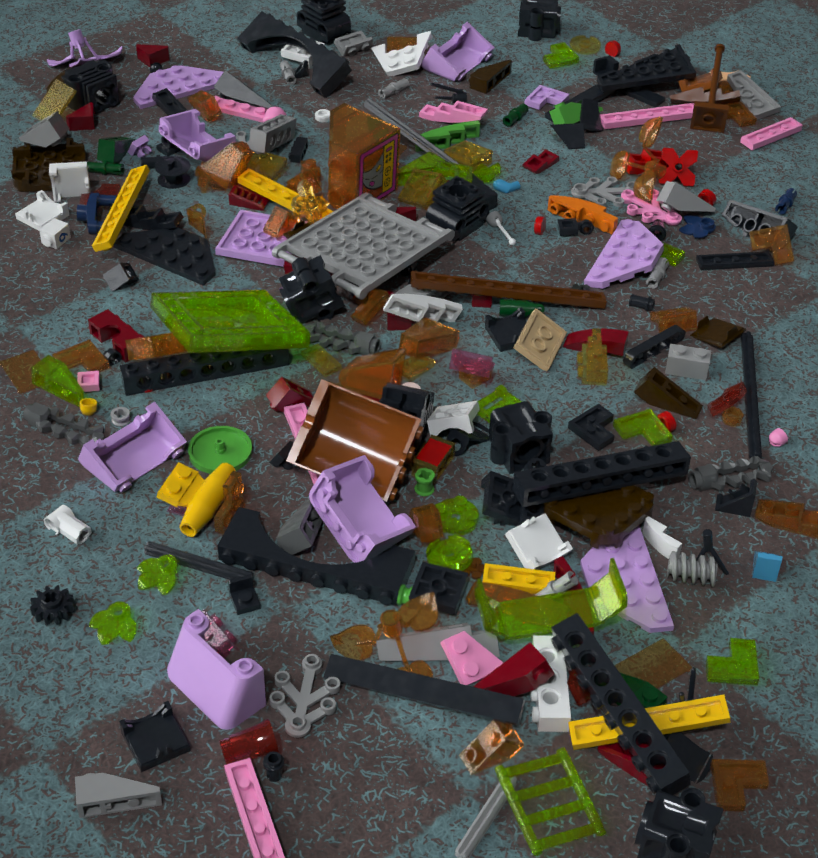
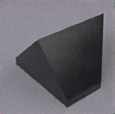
(571, 134)
(738, 502)

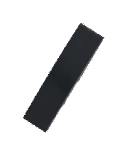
(152, 219)

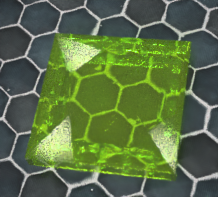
(229, 321)

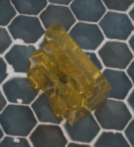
(593, 360)

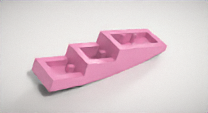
(455, 113)

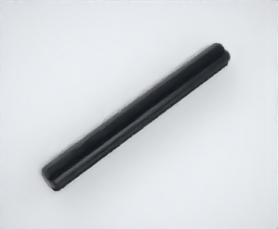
(196, 562)

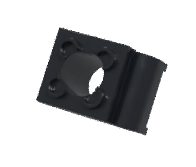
(323, 19)
(93, 84)
(458, 207)
(411, 401)

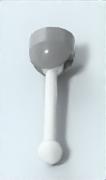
(497, 222)

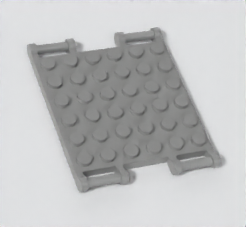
(364, 243)

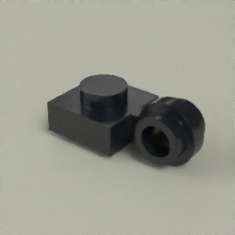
(571, 226)

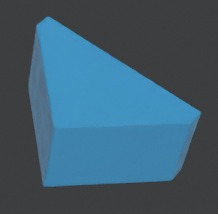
(766, 566)

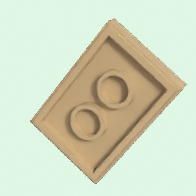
(540, 340)

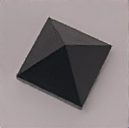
(302, 70)

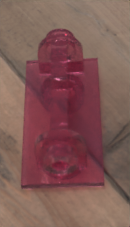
(471, 363)
(223, 640)

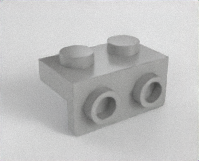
(352, 43)

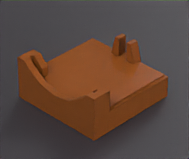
(700, 81)

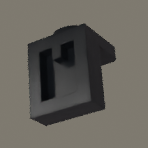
(243, 594)

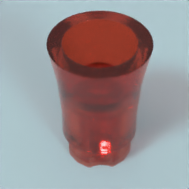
(249, 743)

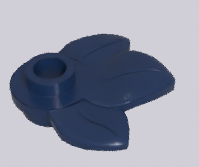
(698, 226)

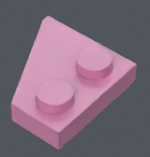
(469, 658)

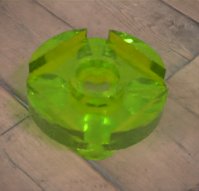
(460, 506)
(462, 550)

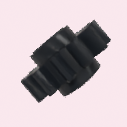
(52, 605)

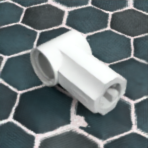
(64, 522)

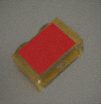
(434, 455)

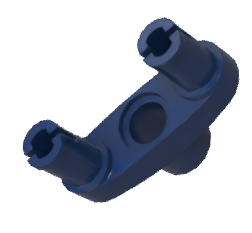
(89, 212)

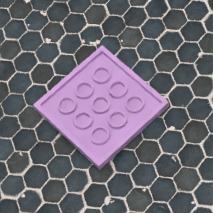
(248, 241)

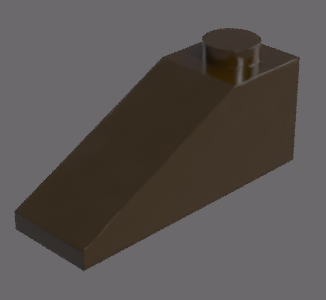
(488, 77)
(663, 393)

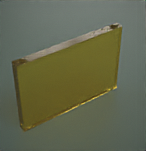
(55, 100)

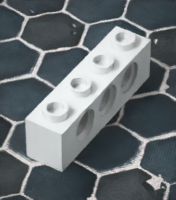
(552, 697)

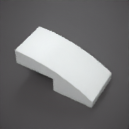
(657, 537)

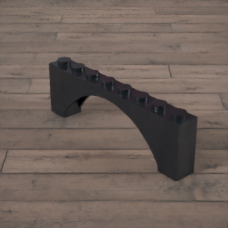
(328, 67)
(375, 578)

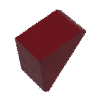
(152, 53)
(82, 118)

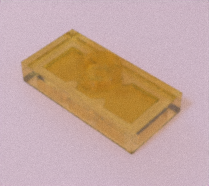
(321, 360)
(414, 366)

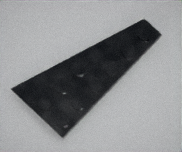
(653, 69)

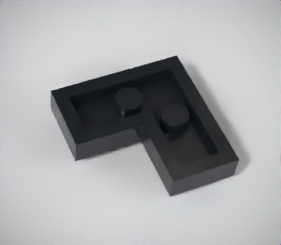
(591, 426)

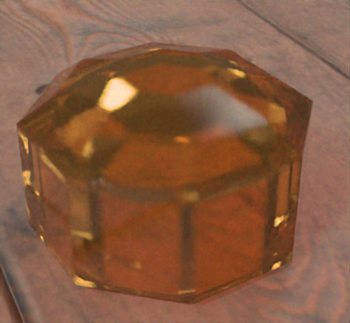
(732, 416)

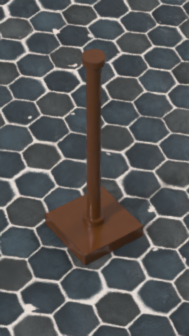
(708, 115)

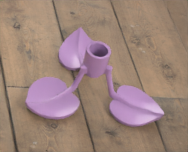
(78, 41)

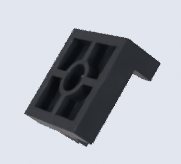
(505, 330)
(500, 500)
(444, 582)
(154, 737)

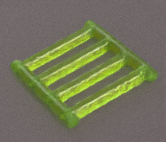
(525, 821)

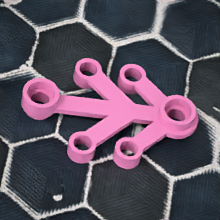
(670, 218)

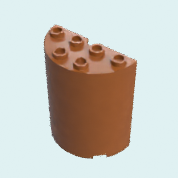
(349, 425)

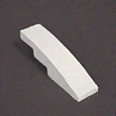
(420, 306)

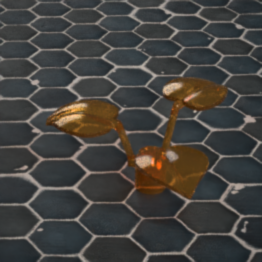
(644, 184)
(417, 613)

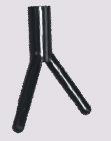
(708, 547)

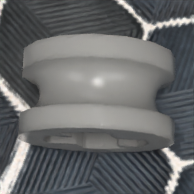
(124, 420)

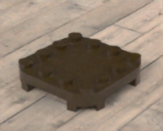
(32, 163)
(603, 515)

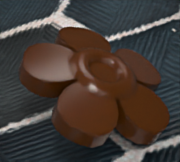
(475, 569)

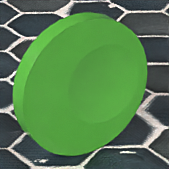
(219, 446)

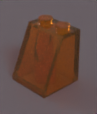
(373, 371)

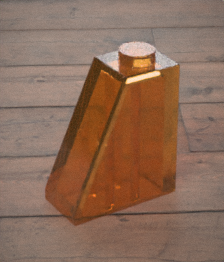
(228, 164)
(428, 338)

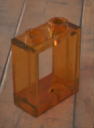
(153, 346)

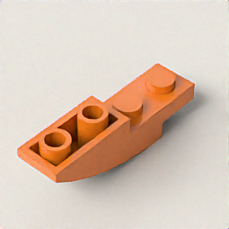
(582, 209)

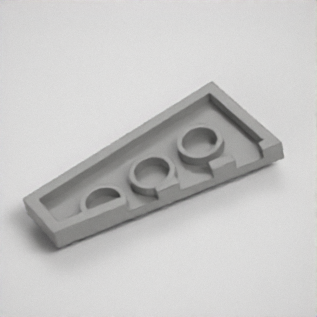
(752, 96)

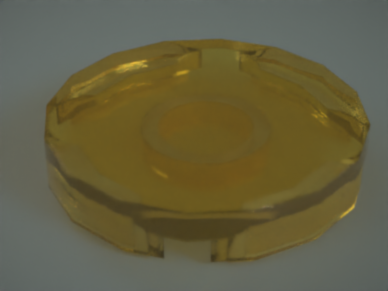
(584, 45)

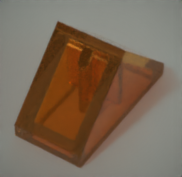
(280, 222)

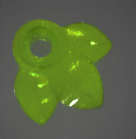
(486, 173)
(156, 575)
(112, 625)

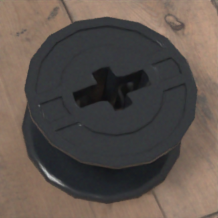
(173, 172)

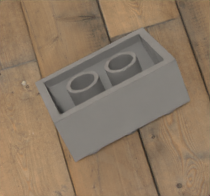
(46, 132)

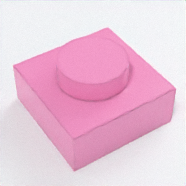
(89, 381)

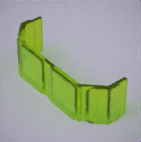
(538, 614)

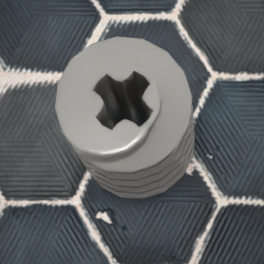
(692, 568)

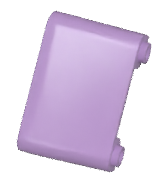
(458, 54)
(190, 135)
(133, 449)
(356, 511)
(218, 689)

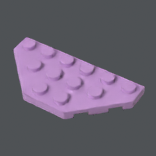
(178, 80)
(626, 253)
(645, 598)

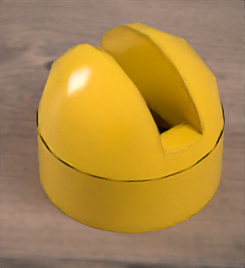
(88, 406)

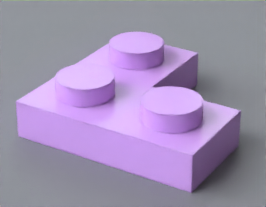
(544, 95)

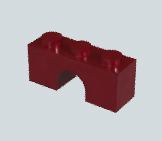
(110, 326)

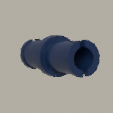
(786, 201)

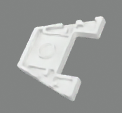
(405, 59)

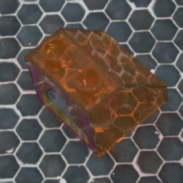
(361, 156)

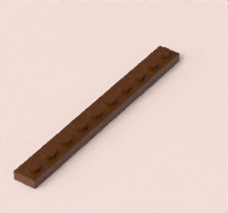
(506, 289)

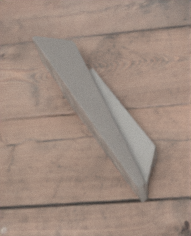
(426, 644)

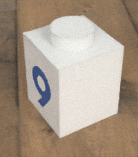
(55, 233)

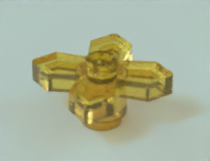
(307, 204)

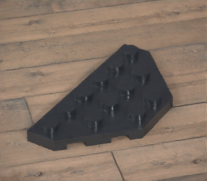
(171, 250)

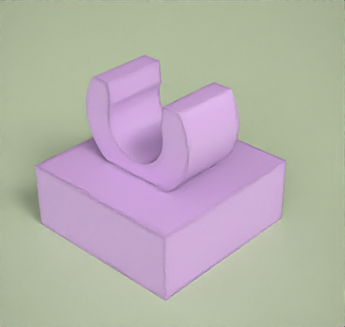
(138, 146)

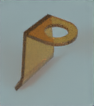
(196, 218)

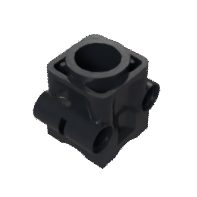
(539, 19)
(310, 290)
(519, 435)
(678, 826)

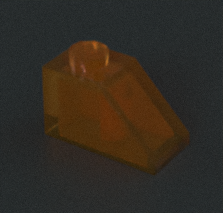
(206, 105)

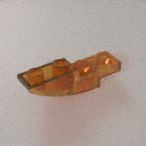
(788, 517)

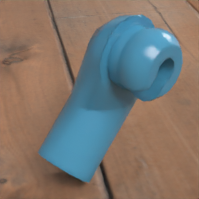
(505, 187)

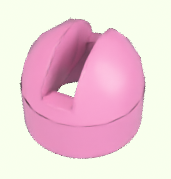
(778, 438)

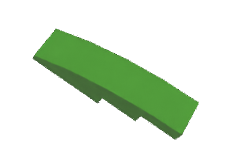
(451, 134)

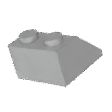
(688, 361)

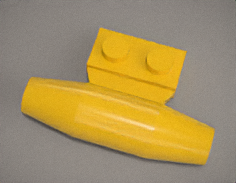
(200, 496)

